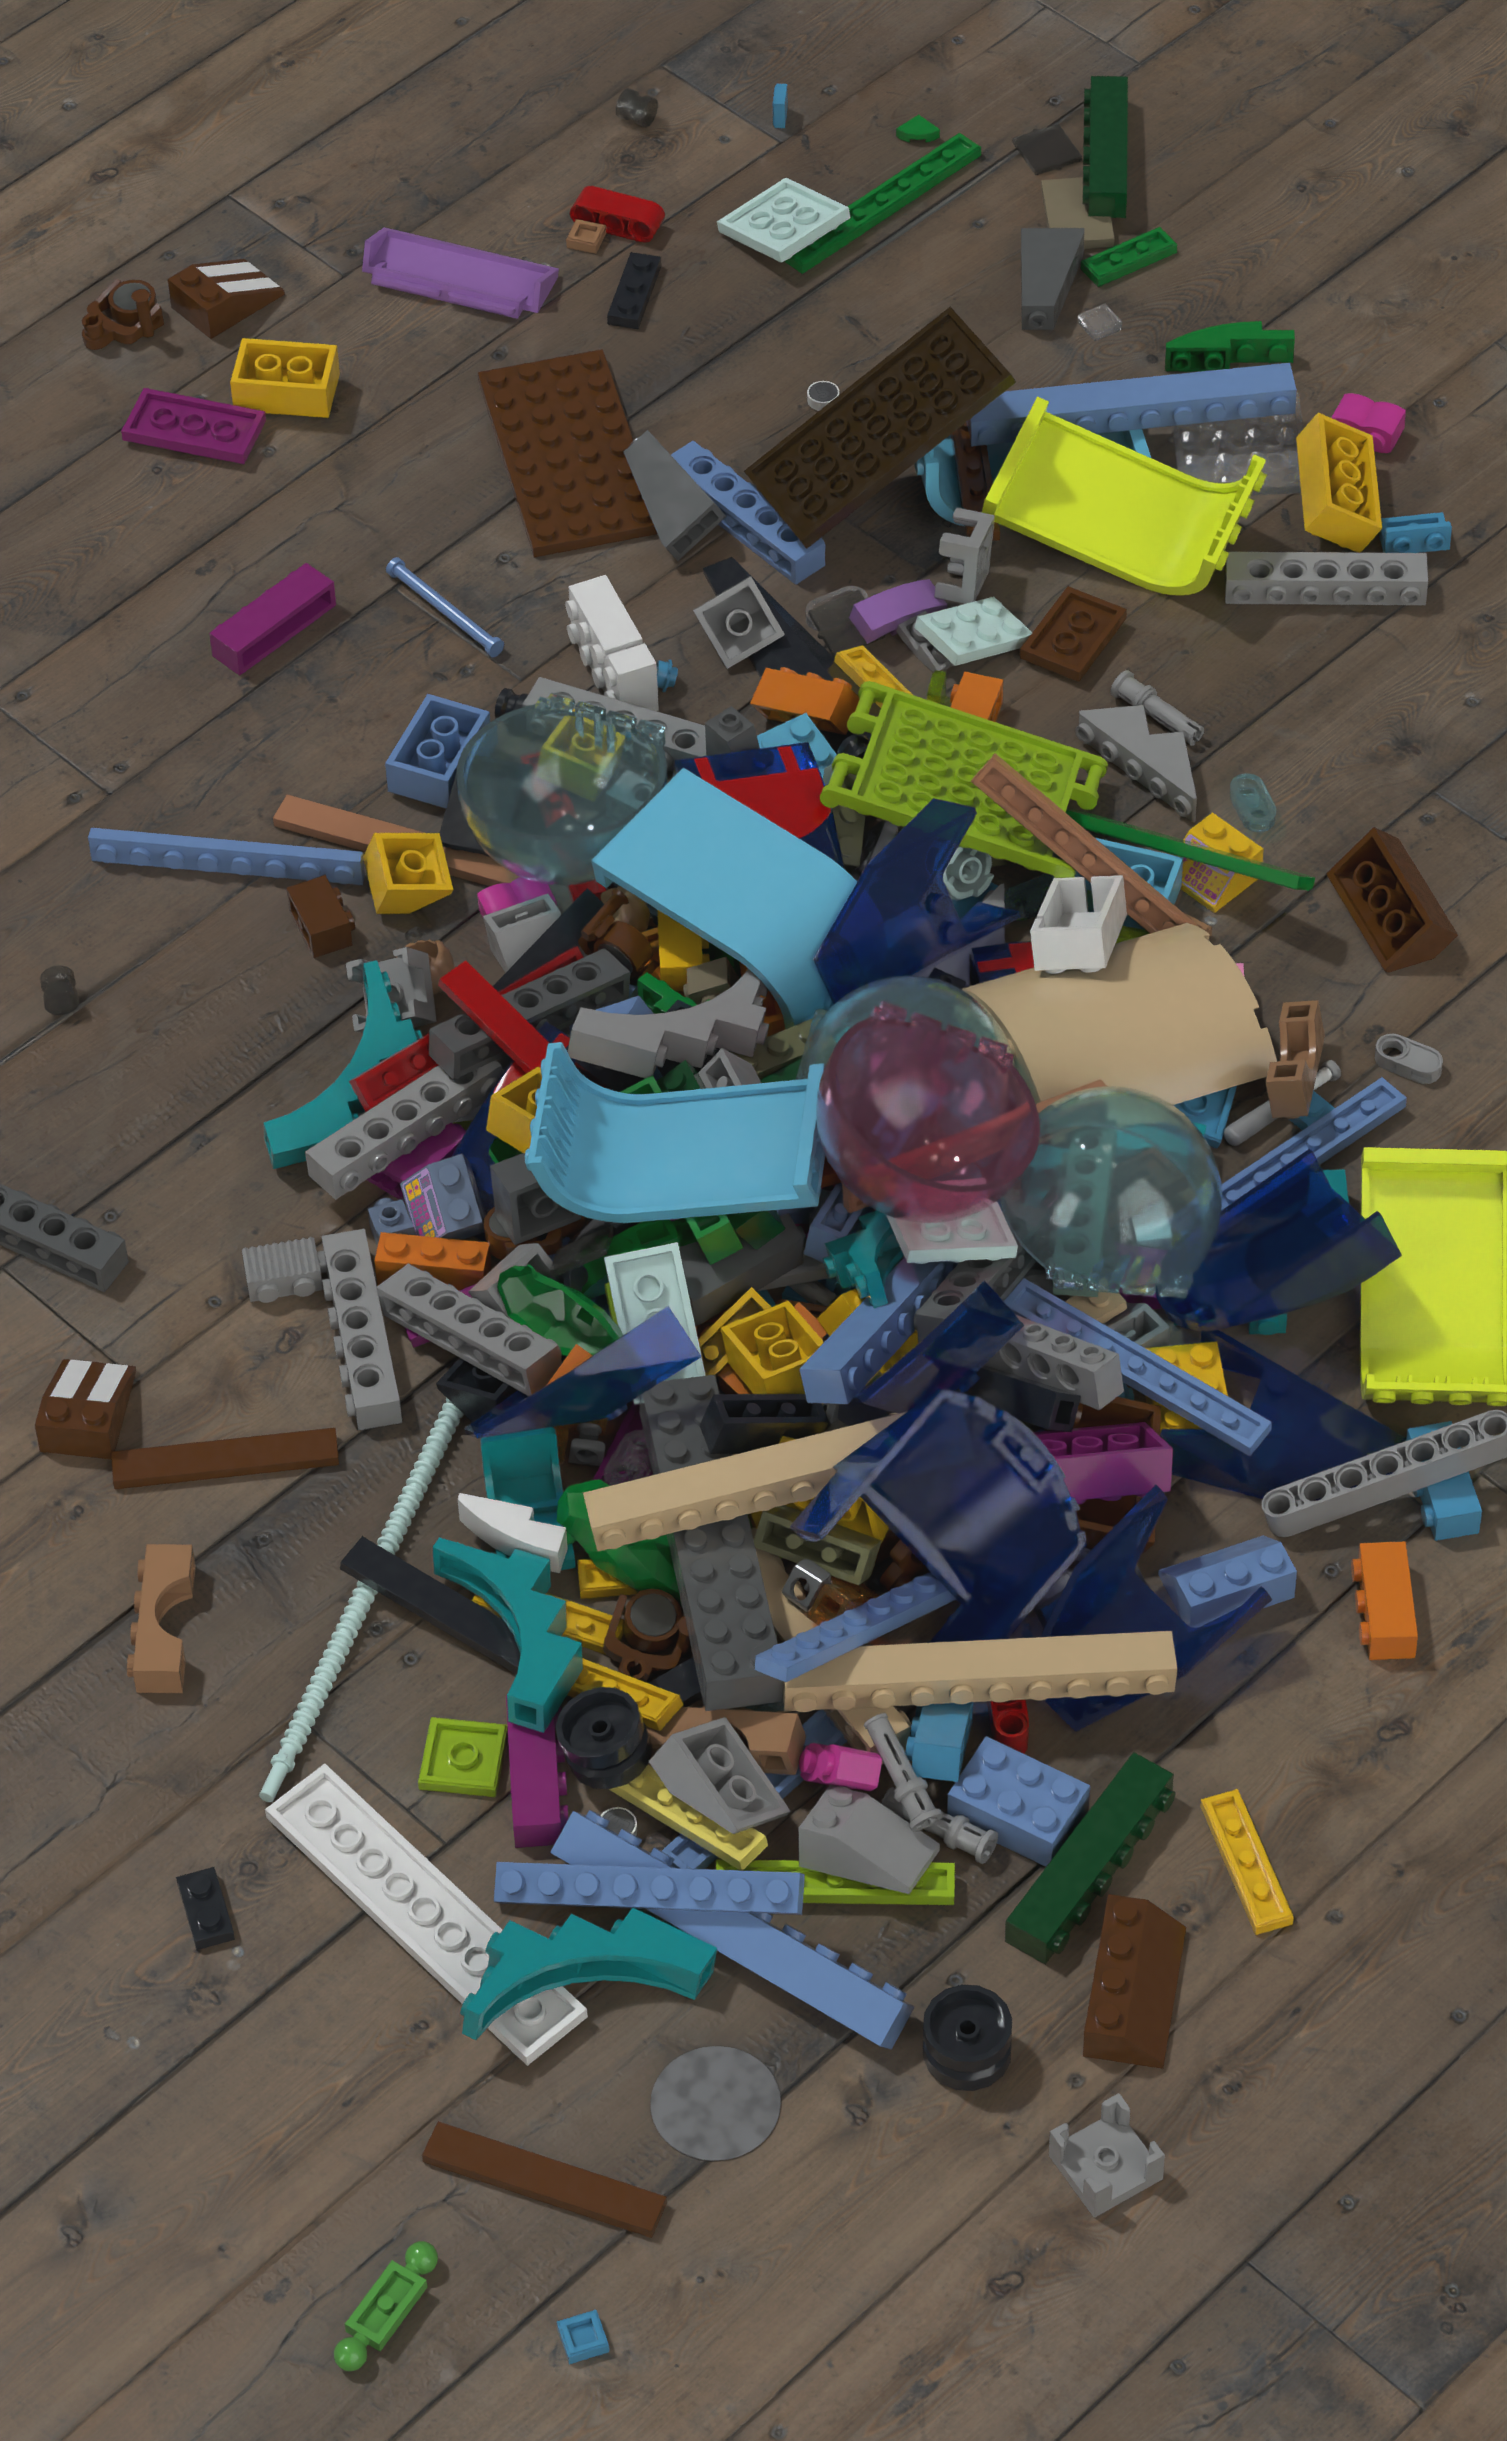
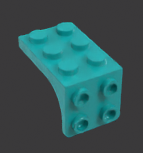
(526, 1472)

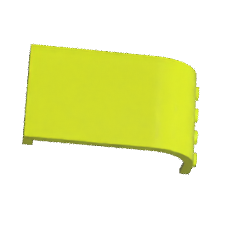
(1118, 505)
(1440, 1310)

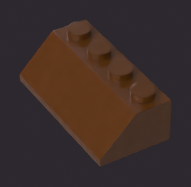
(1391, 902)
(1134, 1983)

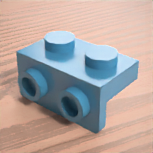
(1415, 533)

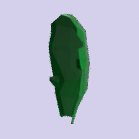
(555, 1310)
(636, 1564)

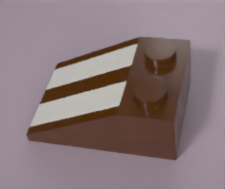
(220, 294)
(84, 1408)

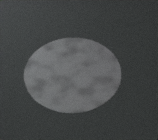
(715, 2103)

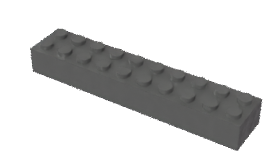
(714, 1562)

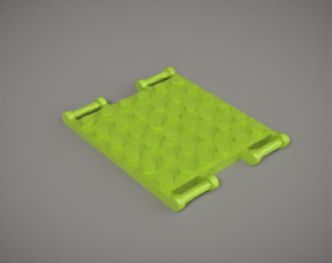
(935, 751)

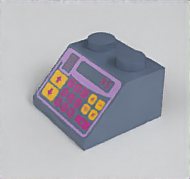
(445, 1200)

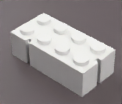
(603, 633)
(1072, 936)

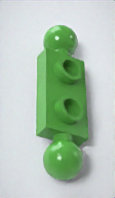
(385, 2306)

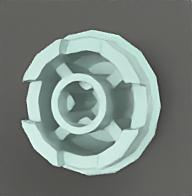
(967, 873)

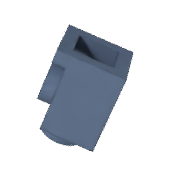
(389, 1217)

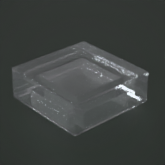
(1099, 322)

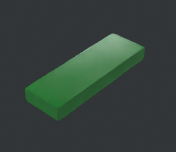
(1129, 256)

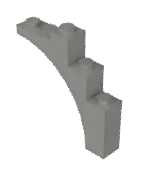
(644, 1041)

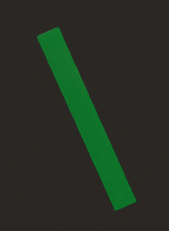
(890, 198)
(1192, 851)

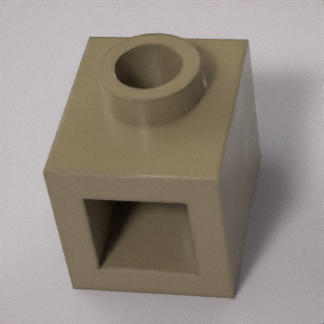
(709, 980)

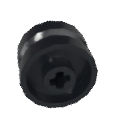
(604, 1738)
(967, 2037)

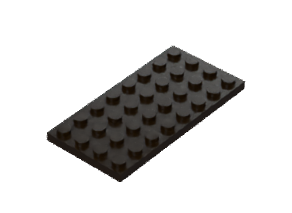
(879, 427)

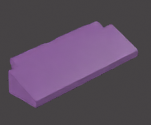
(456, 273)

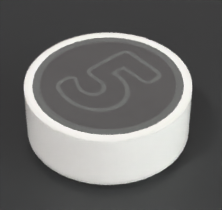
(821, 394)
(621, 1818)

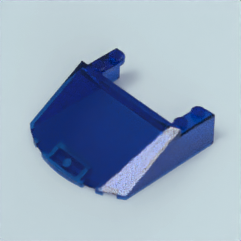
(969, 1501)

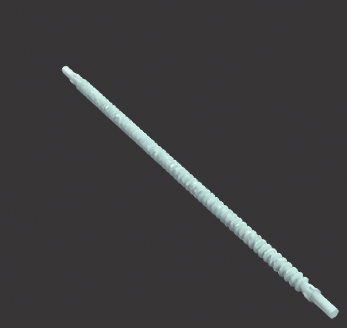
(360, 1602)

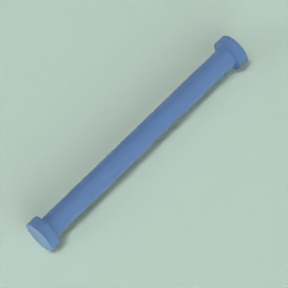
(492, 645)

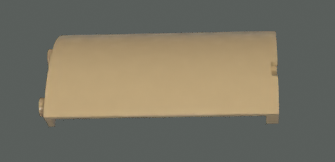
(1158, 1020)

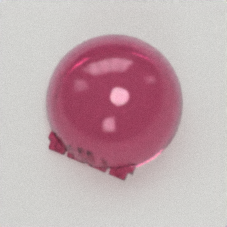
(924, 1117)

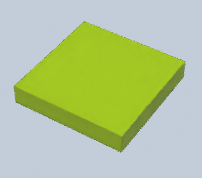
(463, 1757)

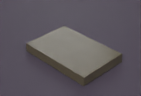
(1065, 210)

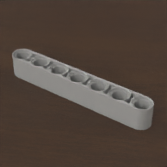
(1371, 1470)

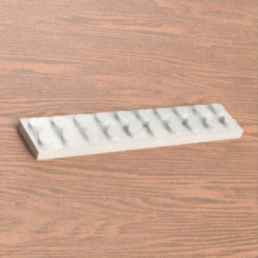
(413, 1903)

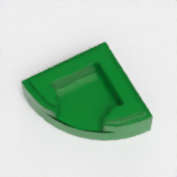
(918, 129)

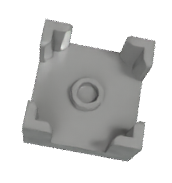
(967, 556)
(409, 984)
(1106, 2158)

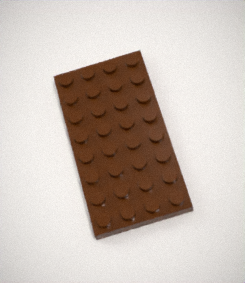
(565, 452)

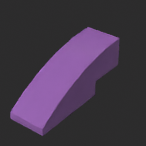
(894, 606)

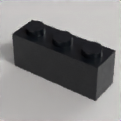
(758, 1420)

